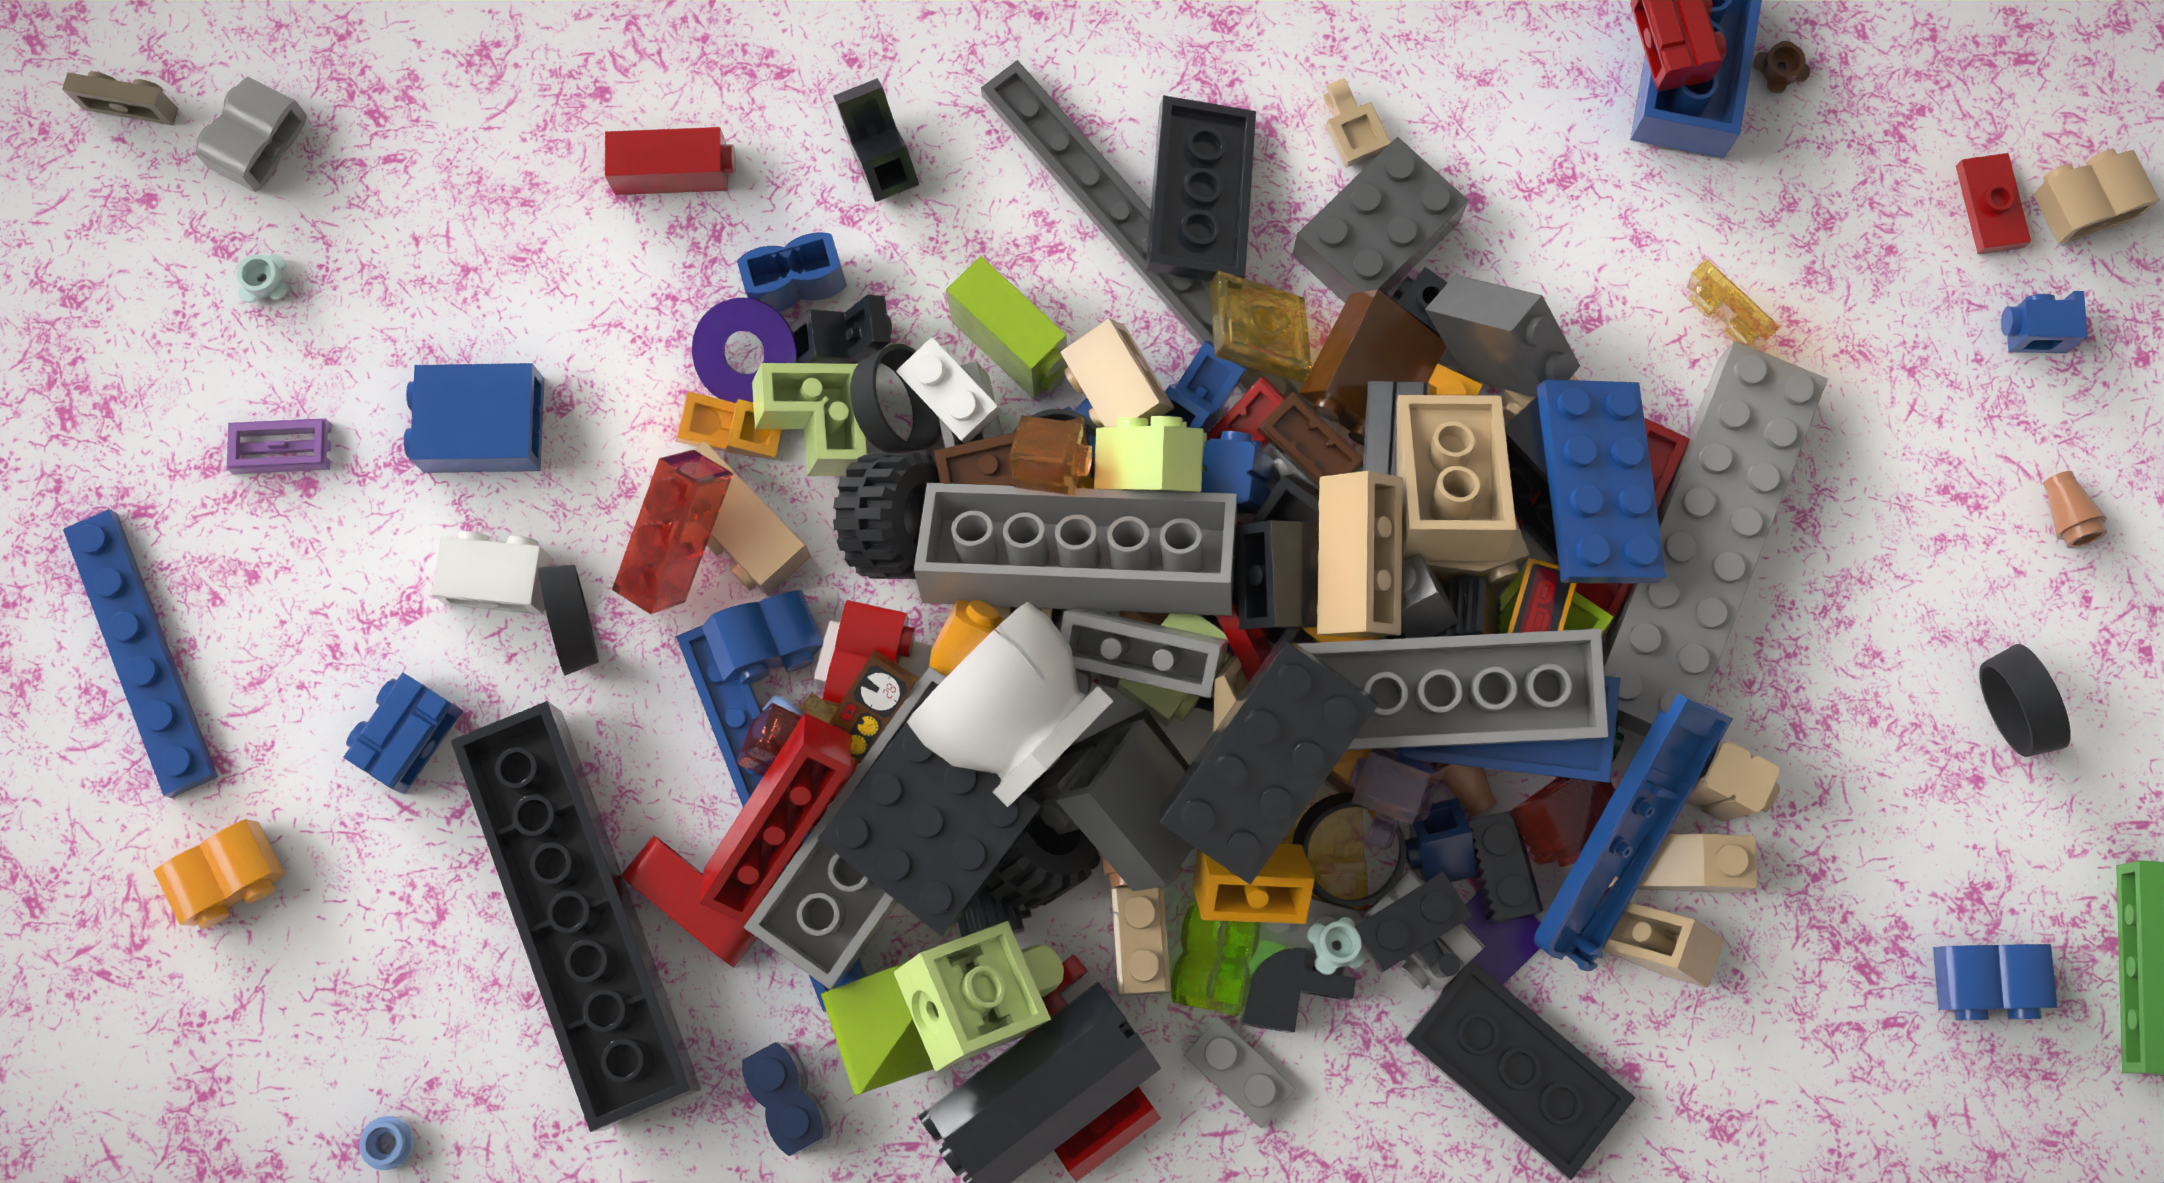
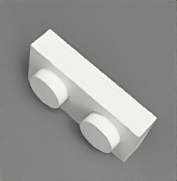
(948, 391)

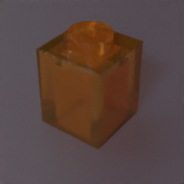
(1049, 455)

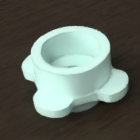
(255, 266)
(1349, 939)

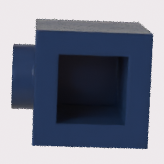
(1442, 843)

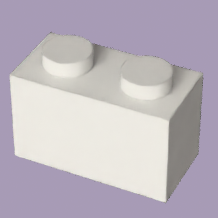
(490, 573)

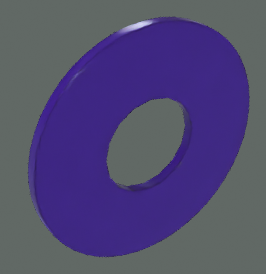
(721, 323)

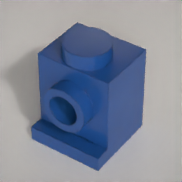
(2045, 324)

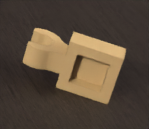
(1354, 129)

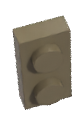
(132, 100)

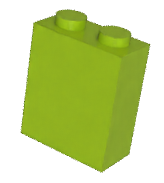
(1008, 328)

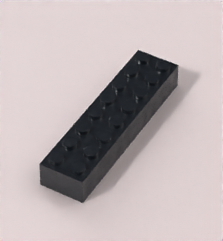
(575, 917)

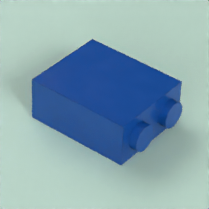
(475, 418)

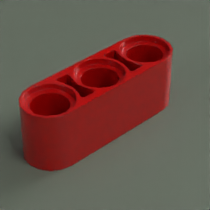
(676, 890)

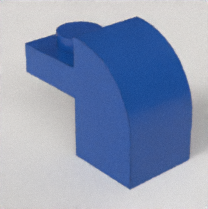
(1204, 388)

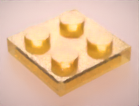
(1718, 295)
(1260, 327)

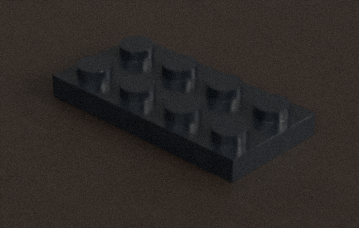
(1201, 189)
(1519, 1069)

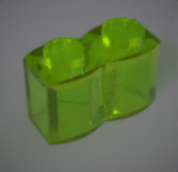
(1214, 963)

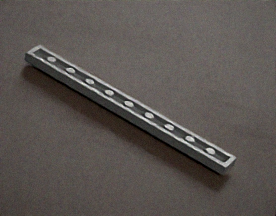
(1105, 200)

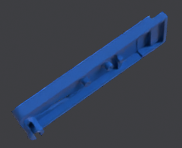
(1631, 831)

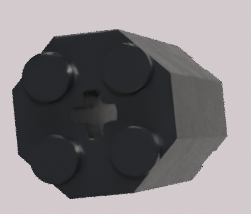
(1040, 1090)

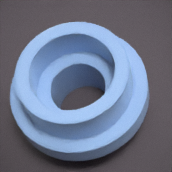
(371, 1139)

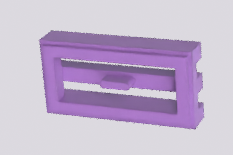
(319, 446)

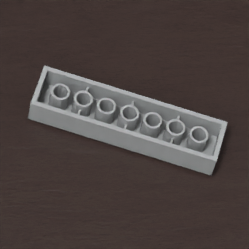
(1711, 531)

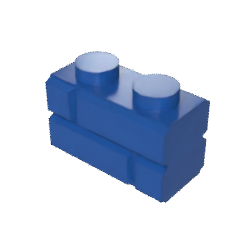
(1238, 467)
(401, 732)

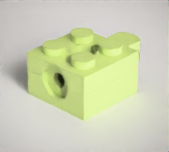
(978, 993)

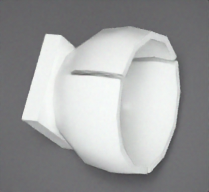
(1010, 704)

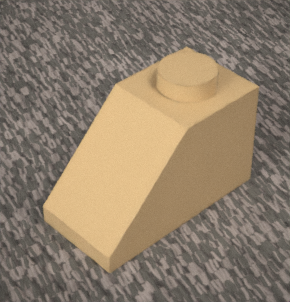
(1666, 944)

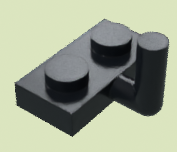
(1414, 926)

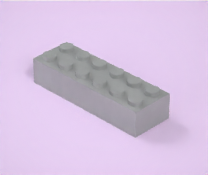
(1079, 549)
(1476, 688)
(821, 905)

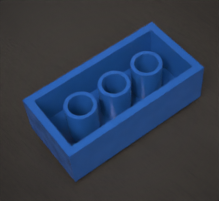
(1707, 114)

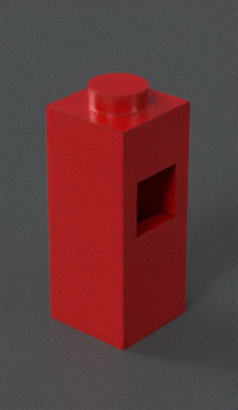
(668, 160)

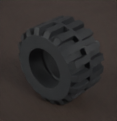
(882, 512)
(1044, 870)

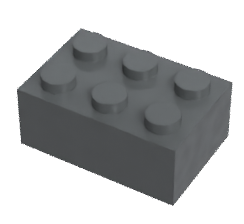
(1380, 224)

